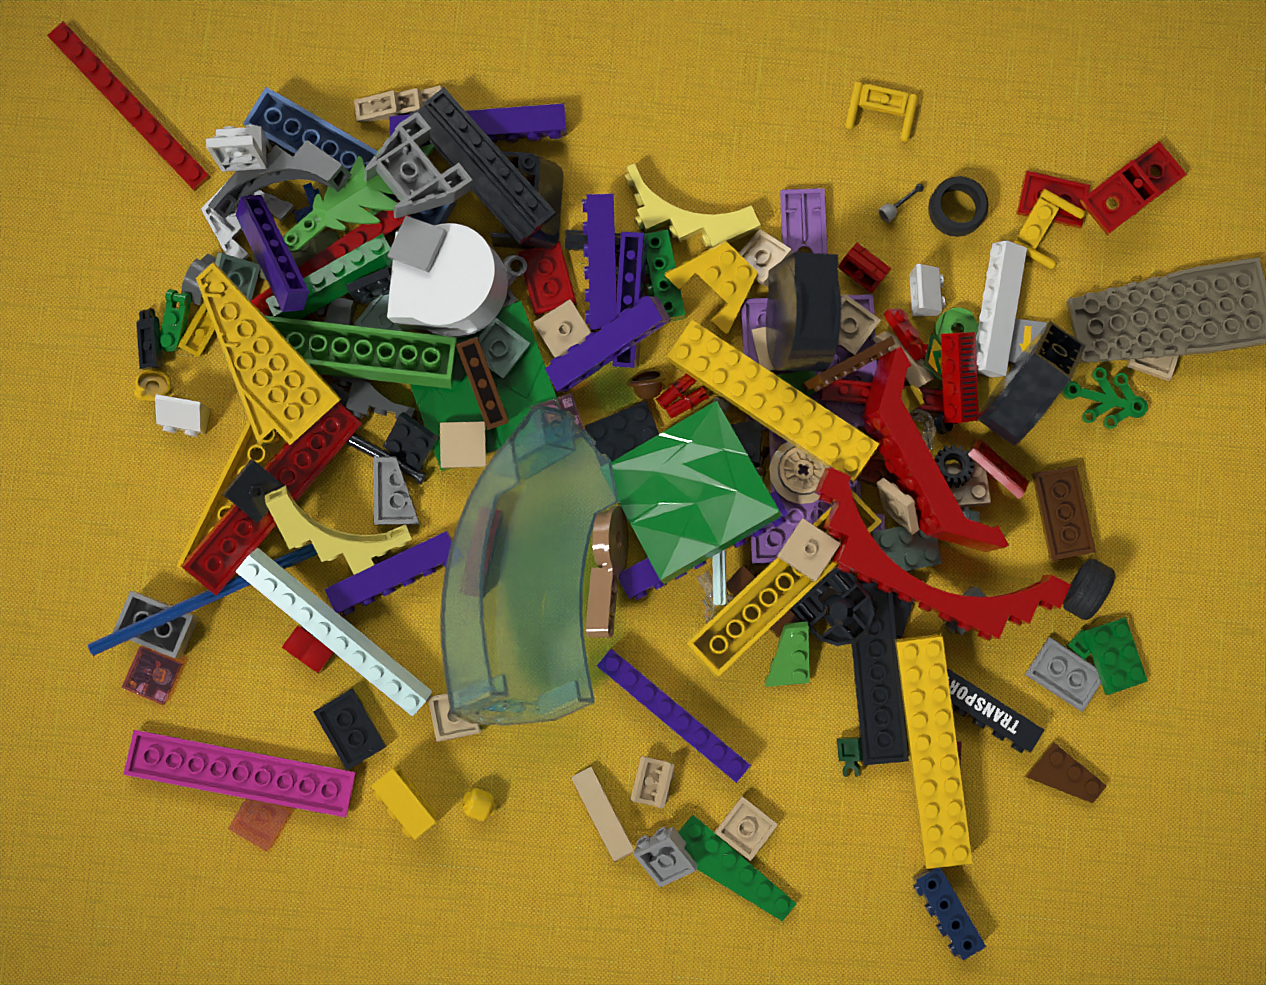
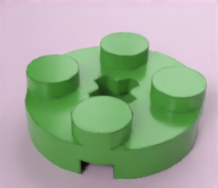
(954, 317)

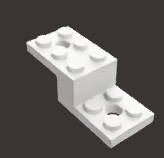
(239, 148)

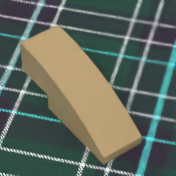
(918, 373)

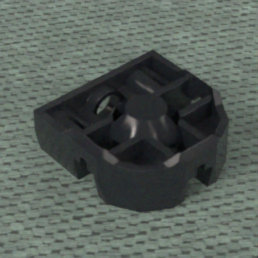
(812, 610)

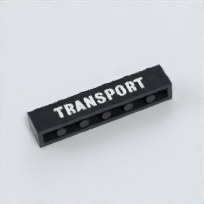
(993, 714)

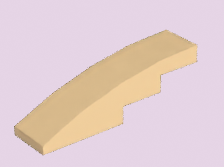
(392, 104)
(602, 814)

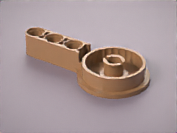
(610, 555)

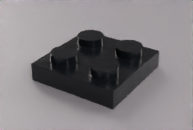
(370, 286)
(411, 441)

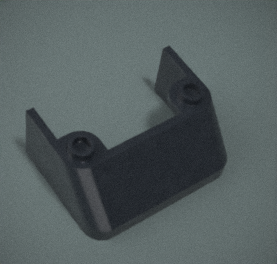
(550, 186)

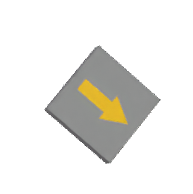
(1023, 335)

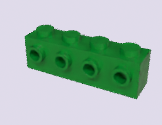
(659, 261)

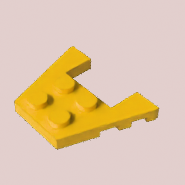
(725, 273)

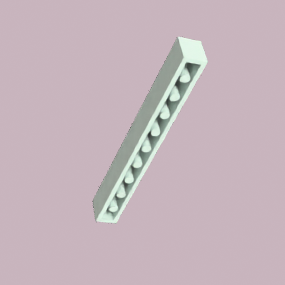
(334, 631)

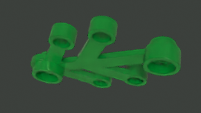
(1108, 399)

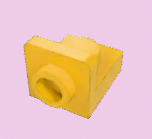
(912, 397)

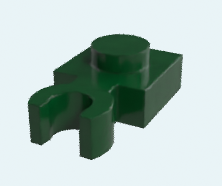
(850, 751)

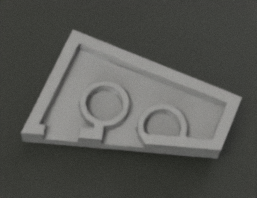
(391, 494)

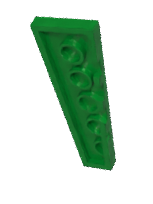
(732, 870)

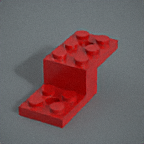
(1133, 187)

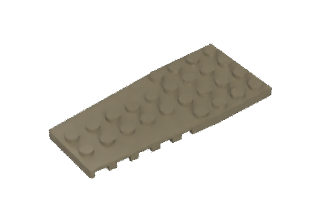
(1174, 314)

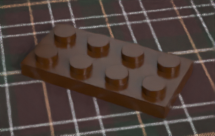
(849, 365)
(1063, 513)

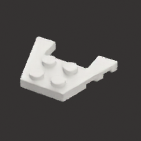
(229, 228)

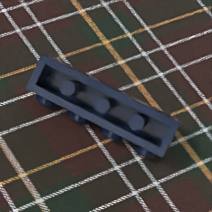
(949, 912)

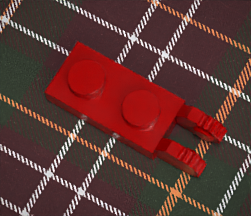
(906, 333)

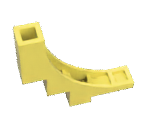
(685, 224)
(329, 543)

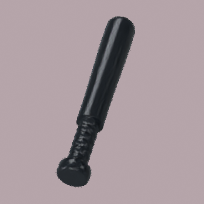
(373, 450)

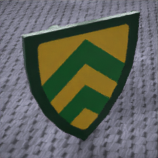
(933, 357)

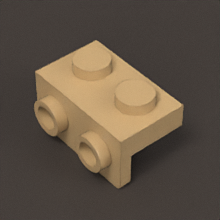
(652, 782)

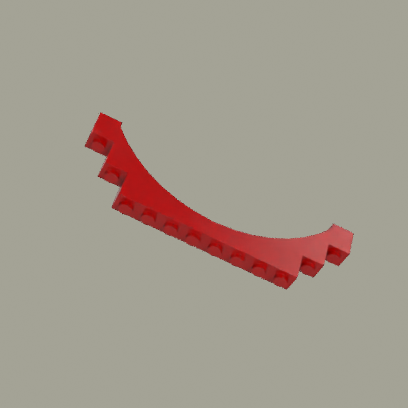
(864, 557)

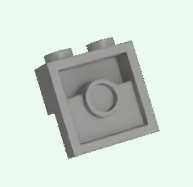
(664, 856)

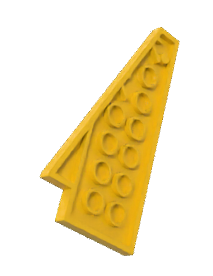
(268, 372)

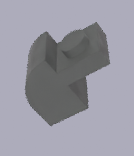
(190, 284)

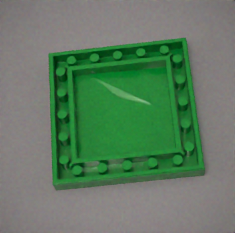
(521, 389)
(692, 492)

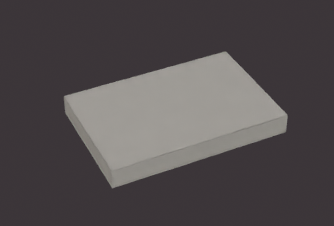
(1064, 674)

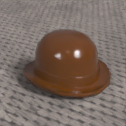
(647, 383)

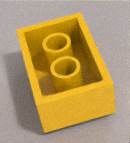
(405, 803)

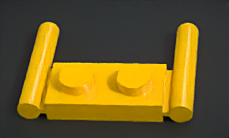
(885, 101)
(1039, 221)

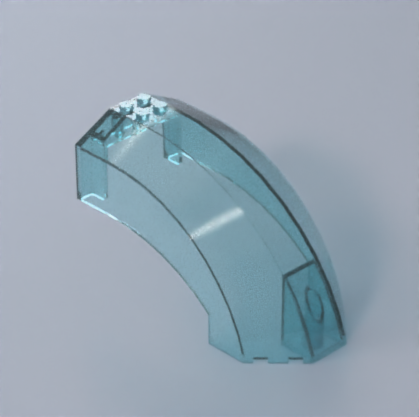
(519, 575)

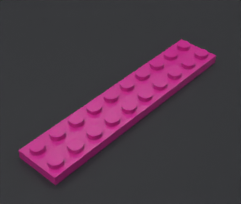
(240, 773)

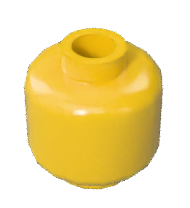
(478, 804)

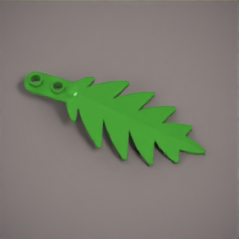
(345, 205)

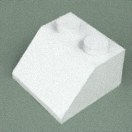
(926, 291)
(182, 415)

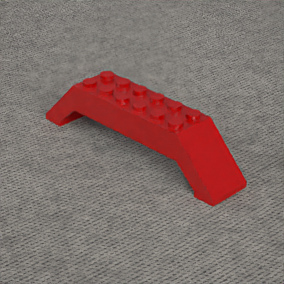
(914, 465)

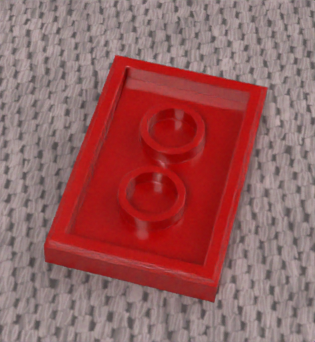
(1066, 189)
(547, 278)
(999, 468)

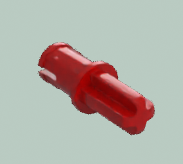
(675, 391)
(687, 402)

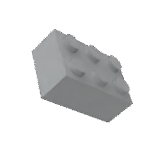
(168, 638)

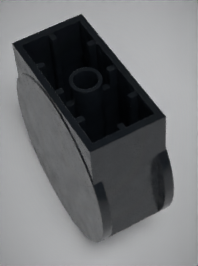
(803, 312)
(1032, 384)

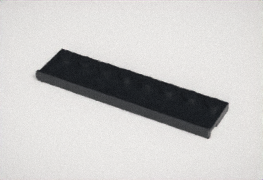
(493, 176)

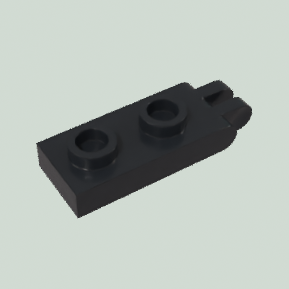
(149, 340)

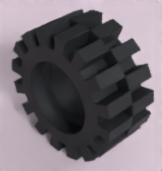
(960, 456)

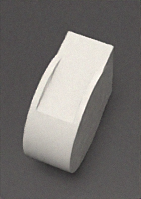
(458, 292)

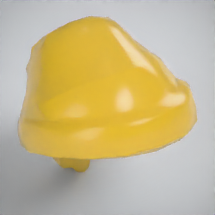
(150, 383)

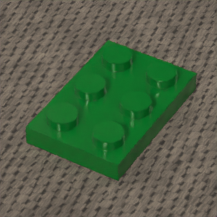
(1115, 656)

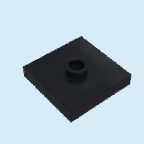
(249, 489)

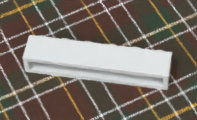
(999, 308)

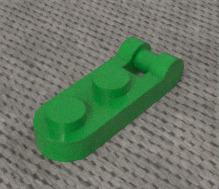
(174, 319)

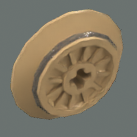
(785, 474)

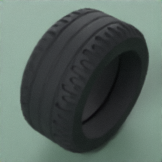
(964, 185)
(1089, 589)

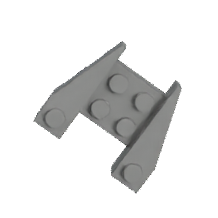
(411, 172)

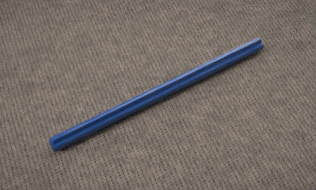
(190, 605)

